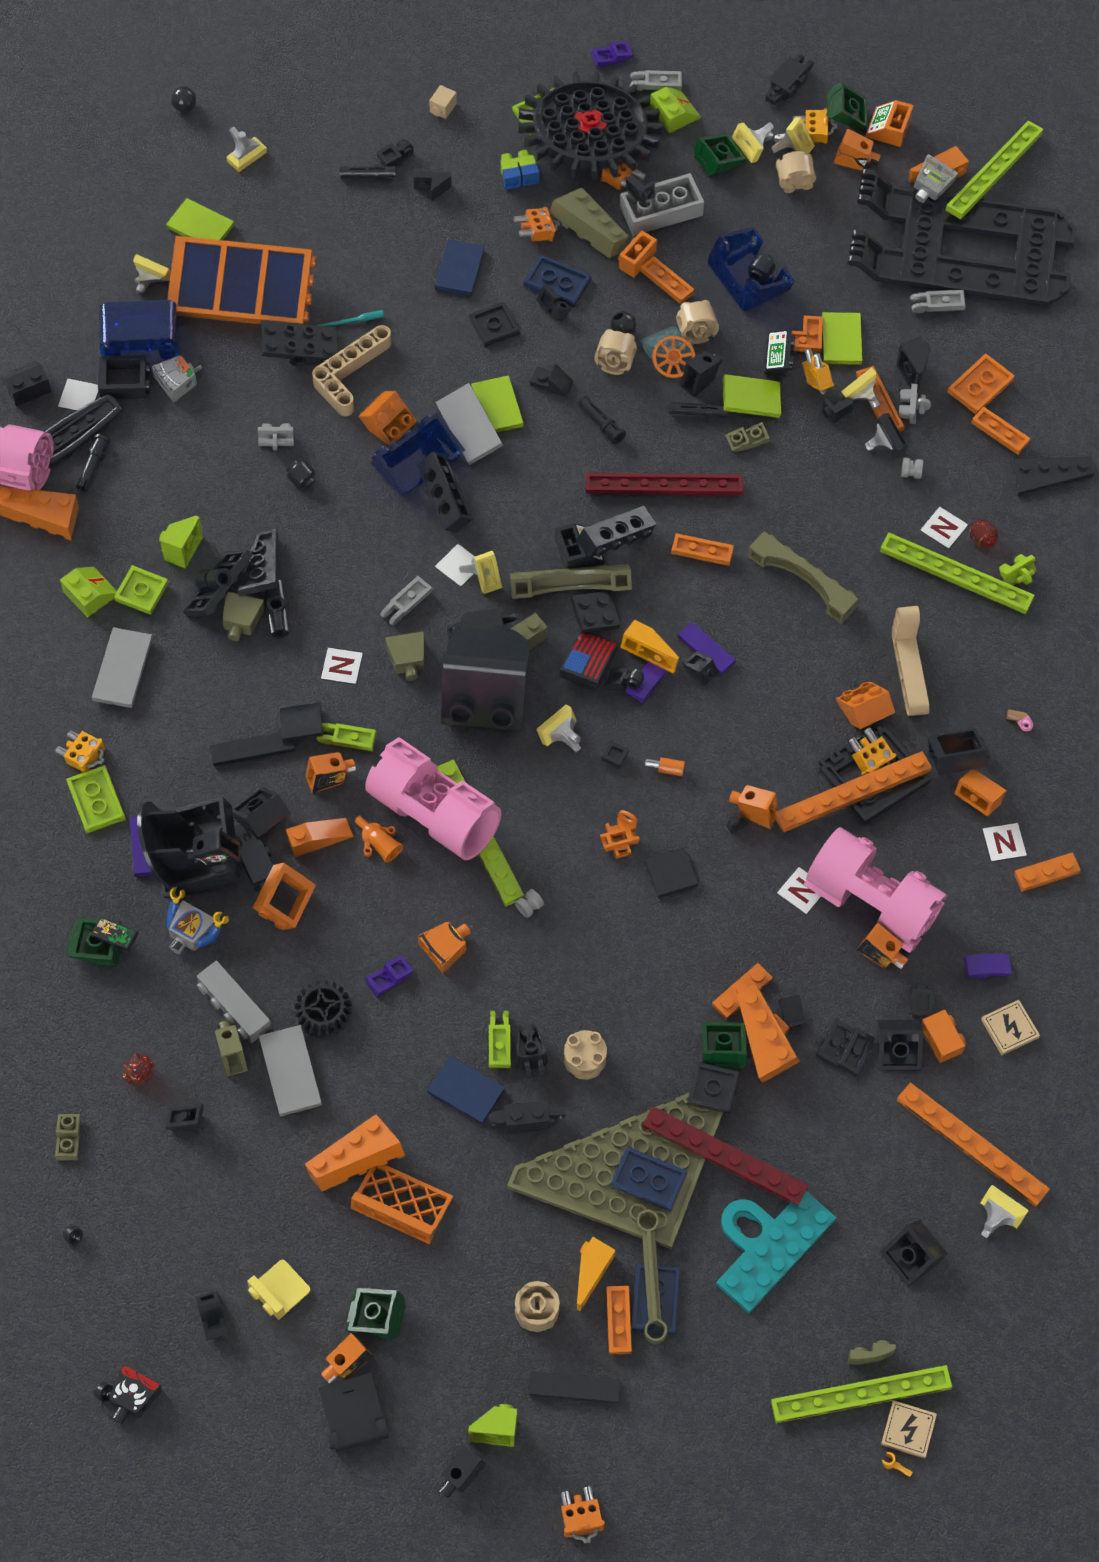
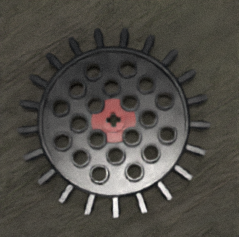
(589, 125)

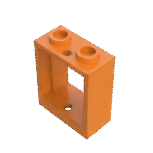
(296, 881)

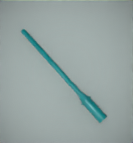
(364, 317)

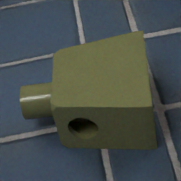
(241, 614)
(406, 653)
(229, 1045)

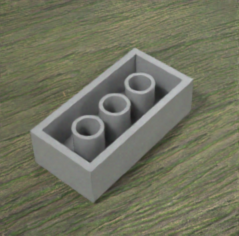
(672, 203)

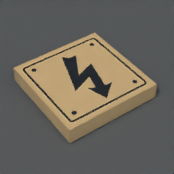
(1010, 1027)
(908, 1429)

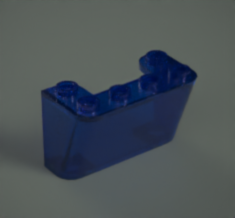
(730, 263)
(400, 459)

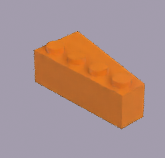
(40, 509)
(767, 1040)
(354, 1154)

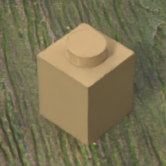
(442, 102)

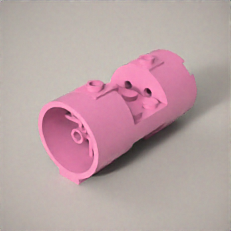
(24, 457)
(451, 811)
(845, 869)

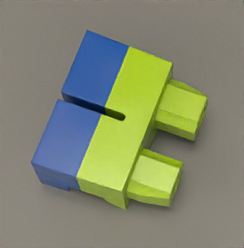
(519, 170)

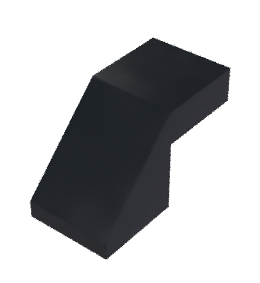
(211, 1315)

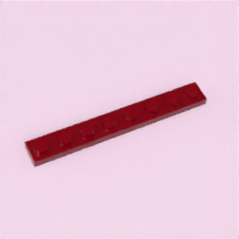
(664, 484)
(725, 1156)

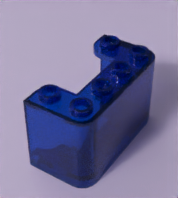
(139, 328)

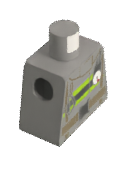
(933, 179)

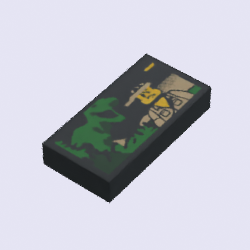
(114, 933)

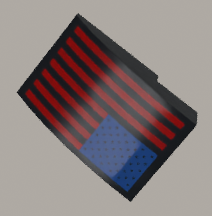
(588, 660)

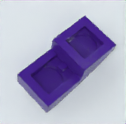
(611, 55)
(652, 676)
(987, 964)
(390, 976)

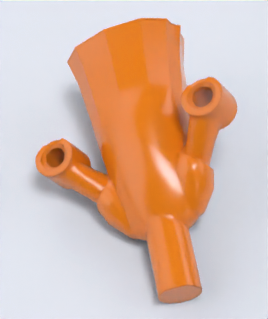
(380, 838)

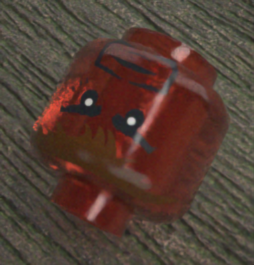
(983, 533)
(138, 1069)

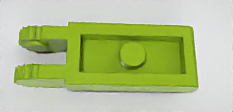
(348, 736)
(499, 1042)

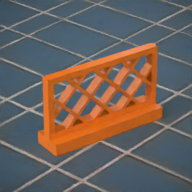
(397, 1218)

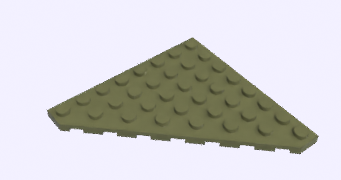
(581, 1172)

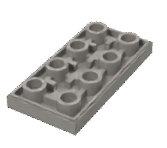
(469, 423)
(122, 667)
(290, 1070)

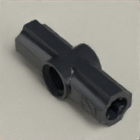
(277, 617)

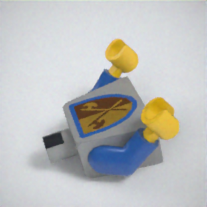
(190, 925)

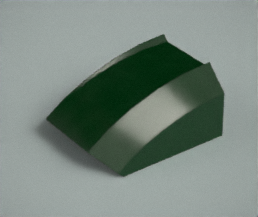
(847, 106)
(718, 153)
(88, 949)
(724, 1044)
(376, 1313)

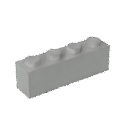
(233, 1001)

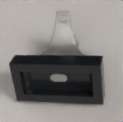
(887, 435)

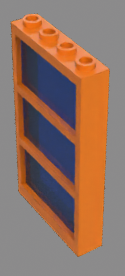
(241, 281)

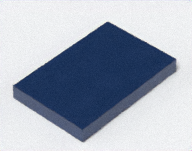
(459, 267)
(563, 279)
(466, 1090)
(648, 1178)
(669, 1291)

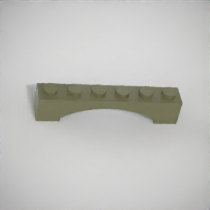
(770, 552)
(599, 577)

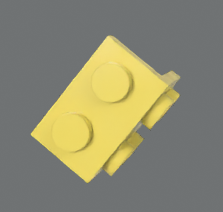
(278, 1289)

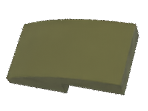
(749, 438)
(67, 1137)
(879, 1351)

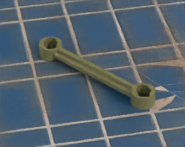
(651, 1276)

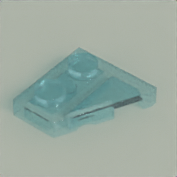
(650, 342)

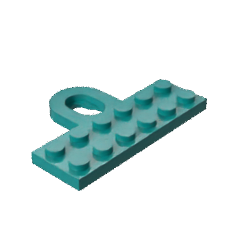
(773, 1251)

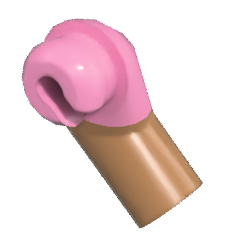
(1021, 718)

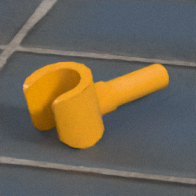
(896, 1465)

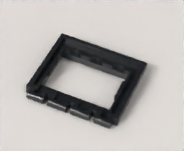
(884, 800)

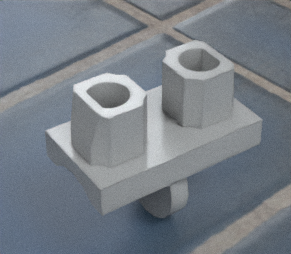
(916, 403)
(275, 436)

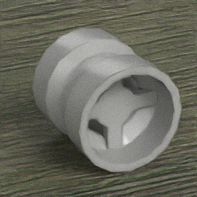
(912, 468)
(529, 903)

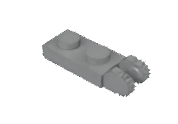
(656, 80)
(938, 301)
(407, 599)

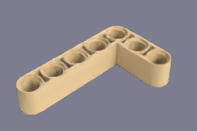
(347, 362)
(908, 660)

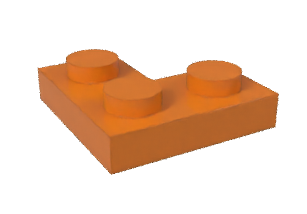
(810, 336)

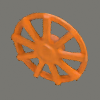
(672, 356)

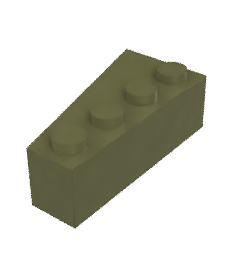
(589, 221)

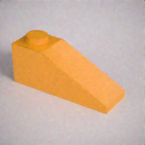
(647, 644)
(594, 1262)

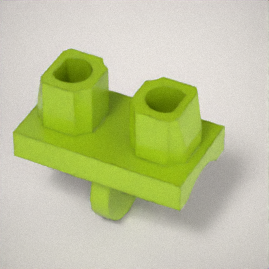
(1020, 571)

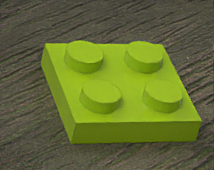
(141, 590)

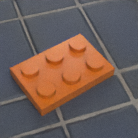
(981, 383)

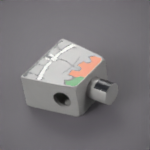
(176, 376)

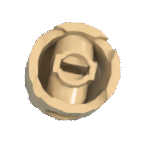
(796, 171)
(697, 321)
(615, 352)
(585, 1054)
(537, 1306)

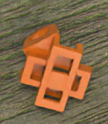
(623, 827)

